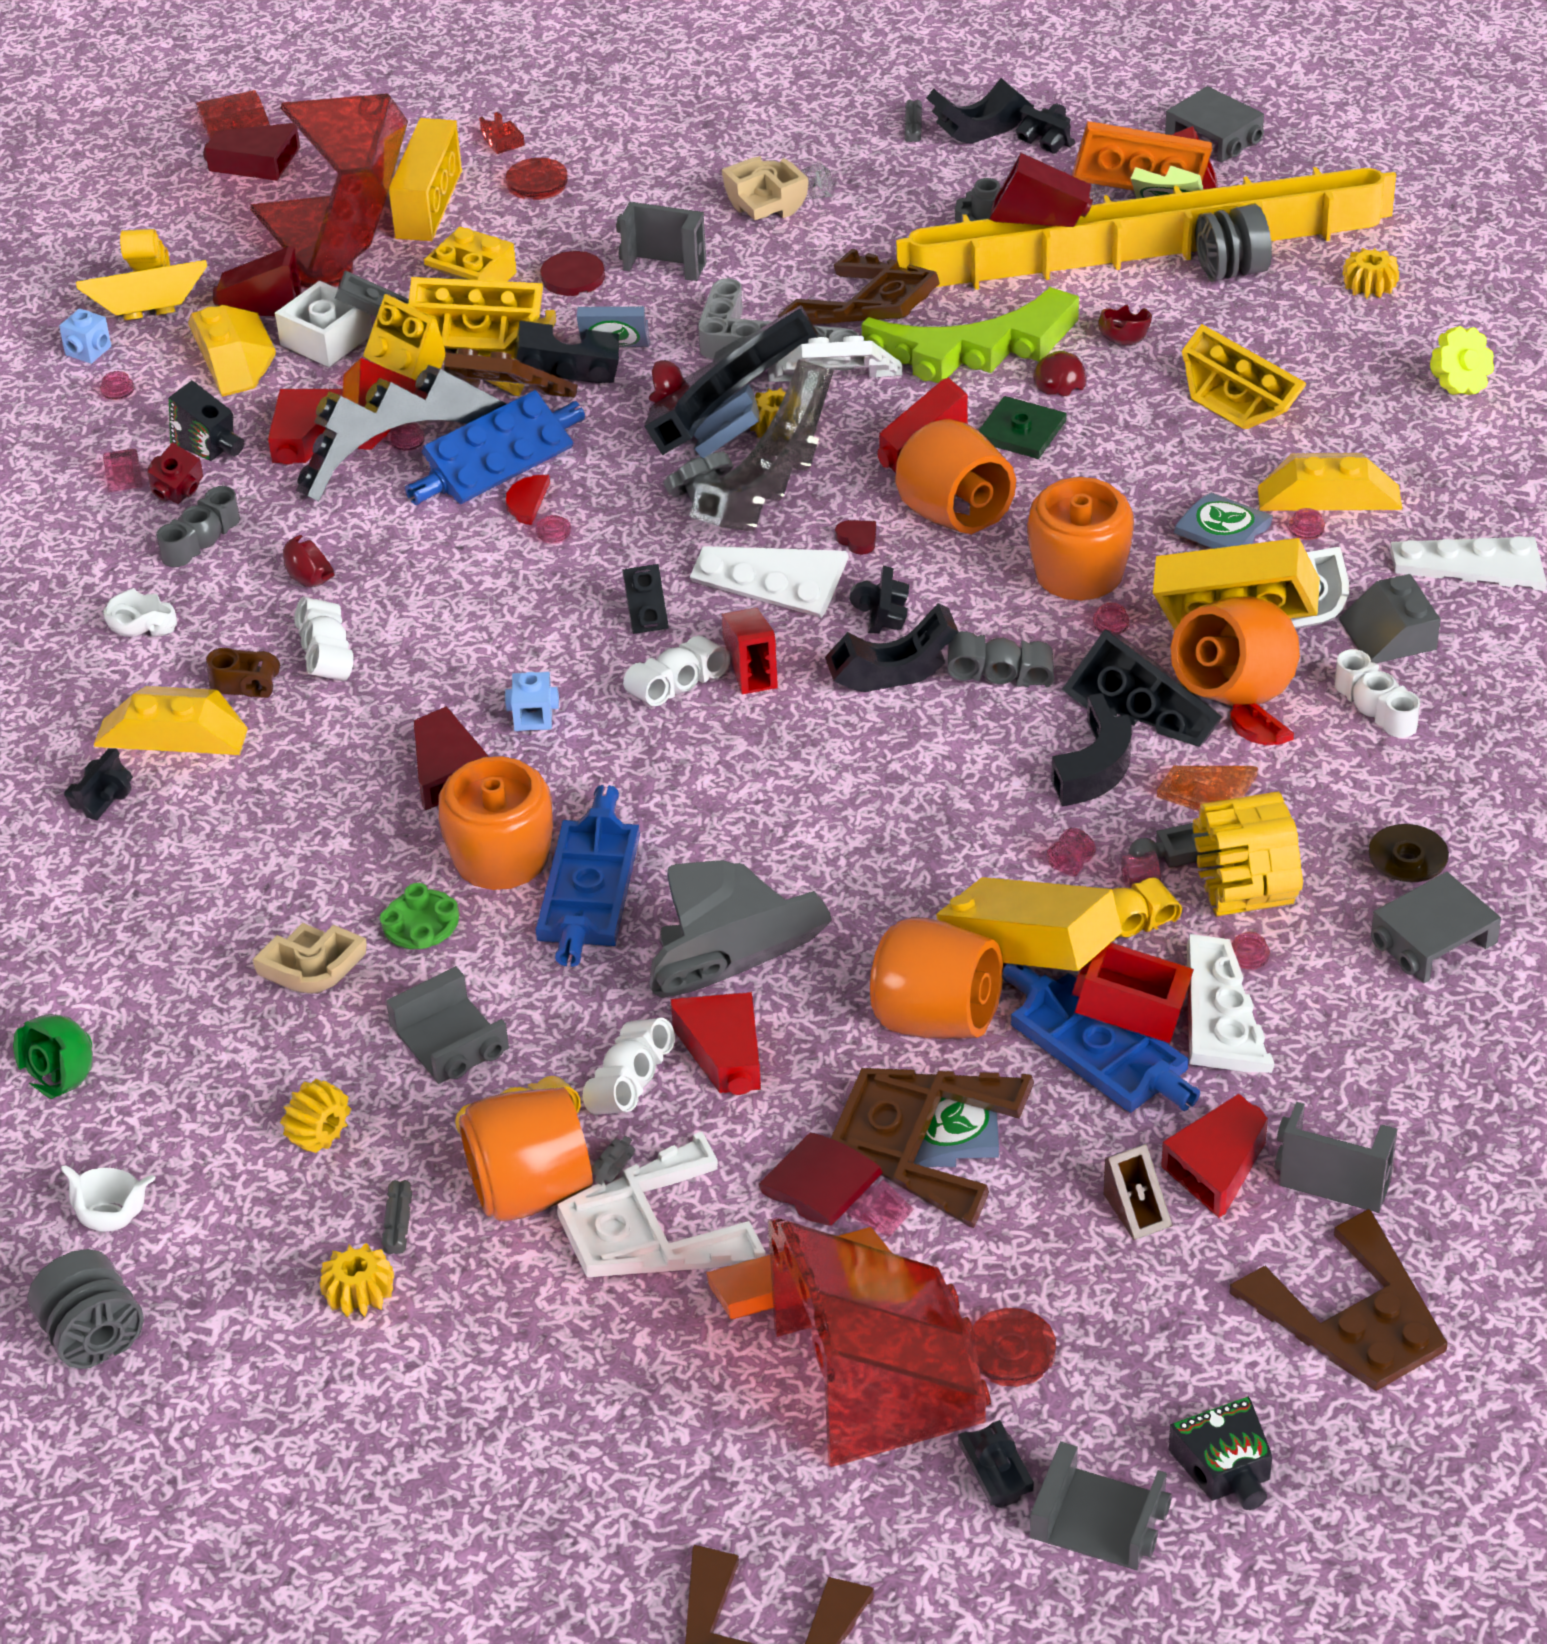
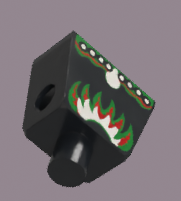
(202, 423)
(1225, 1452)

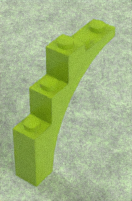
(981, 345)

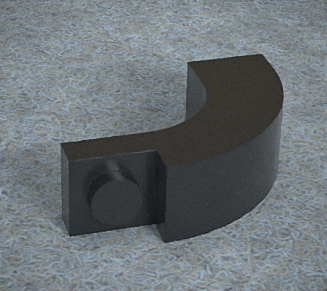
(987, 118)
(906, 661)
(1100, 766)

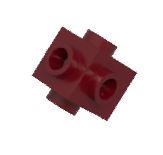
(174, 474)

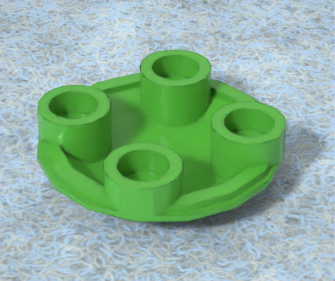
(420, 917)

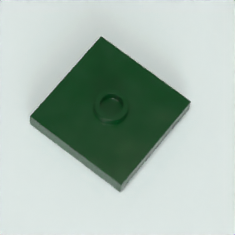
(1022, 427)

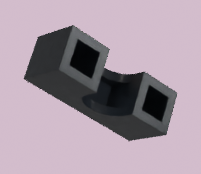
(588, 361)

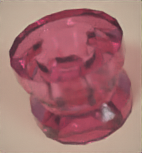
(1071, 851)
(1139, 868)

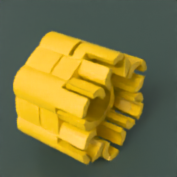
(1256, 851)

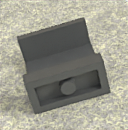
(1219, 118)
(663, 235)
(1431, 923)
(445, 1026)
(1335, 1167)
(1097, 1512)

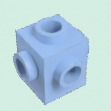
(85, 335)
(529, 693)

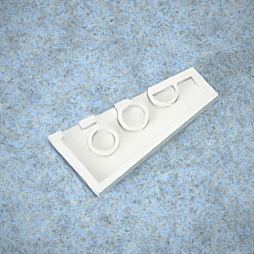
(781, 577)

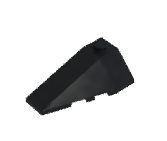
(1141, 690)

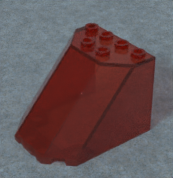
(362, 145)
(894, 1345)

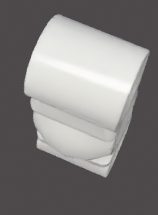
(323, 639)
(676, 670)
(1377, 693)
(628, 1066)

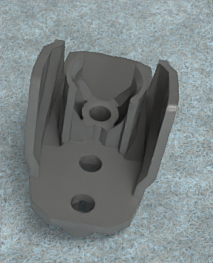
(727, 926)

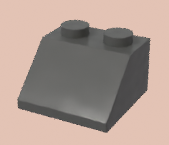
(1392, 620)

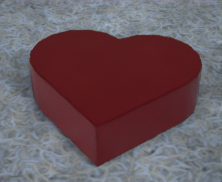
(857, 535)

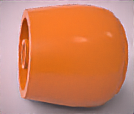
(950, 461)
(1080, 537)
(1236, 651)
(496, 822)
(935, 980)
(524, 1151)

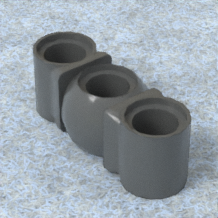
(198, 526)
(1000, 660)

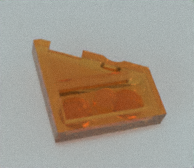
(1205, 784)

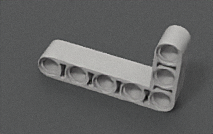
(722, 324)

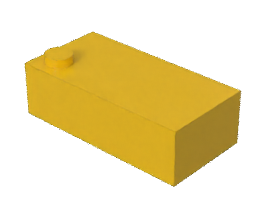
(425, 179)
(1266, 570)
(1038, 920)

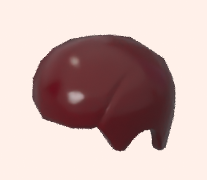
(1123, 326)
(1060, 373)
(666, 380)
(306, 563)

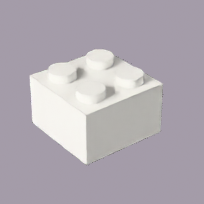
(322, 325)

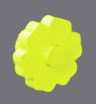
(1462, 361)

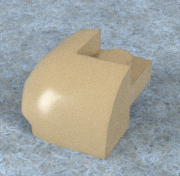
(765, 187)
(310, 958)

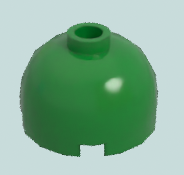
(56, 1047)

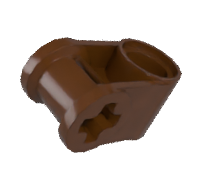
(239, 674)

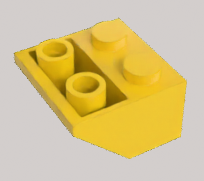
(474, 256)
(404, 339)

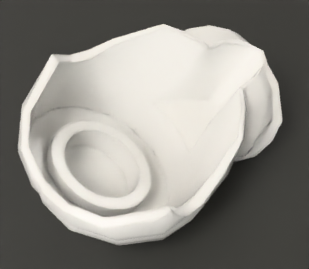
(136, 614)

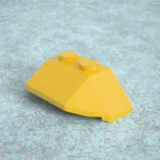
(144, 289)
(477, 311)
(232, 346)
(1236, 380)
(1328, 483)
(174, 722)

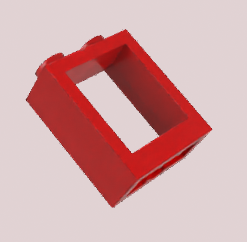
(1133, 991)

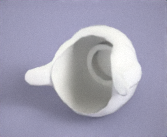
(98, 1188)

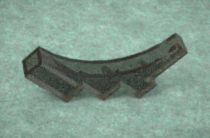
(788, 443)

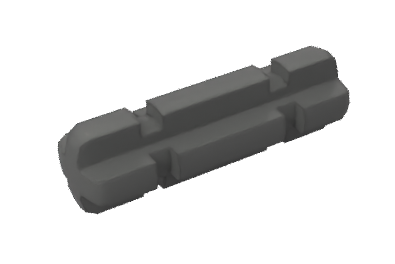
(913, 120)
(613, 1160)
(396, 1217)

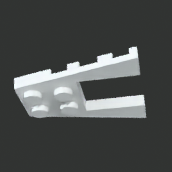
(845, 354)
(620, 1235)

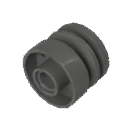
(1233, 242)
(85, 1308)

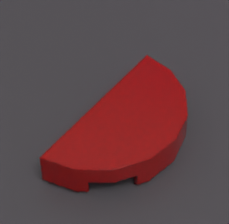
(526, 497)
(1258, 725)

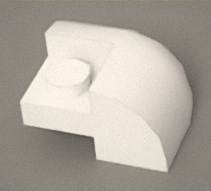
(1332, 586)

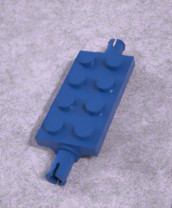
(495, 448)
(588, 880)
(1110, 1058)

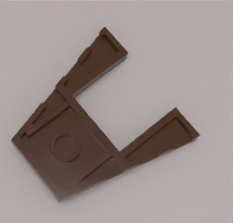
(887, 296)
(501, 367)
(891, 1116)
(1374, 1337)
(710, 1583)

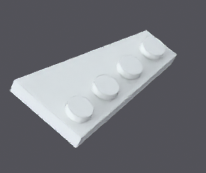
(1484, 559)
(1220, 1012)

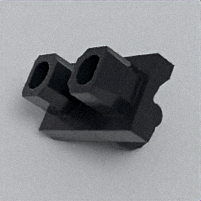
(1048, 123)
(645, 598)
(883, 600)
(101, 785)
(996, 1464)

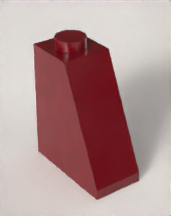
(253, 151)
(1040, 196)
(260, 284)
(441, 749)

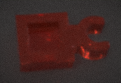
(501, 135)

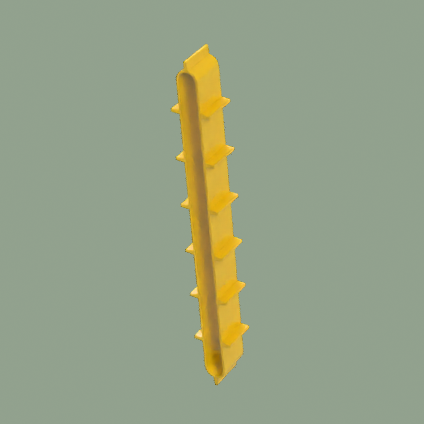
(1146, 227)

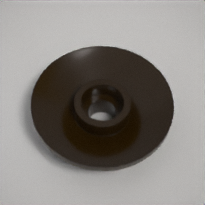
(1408, 853)

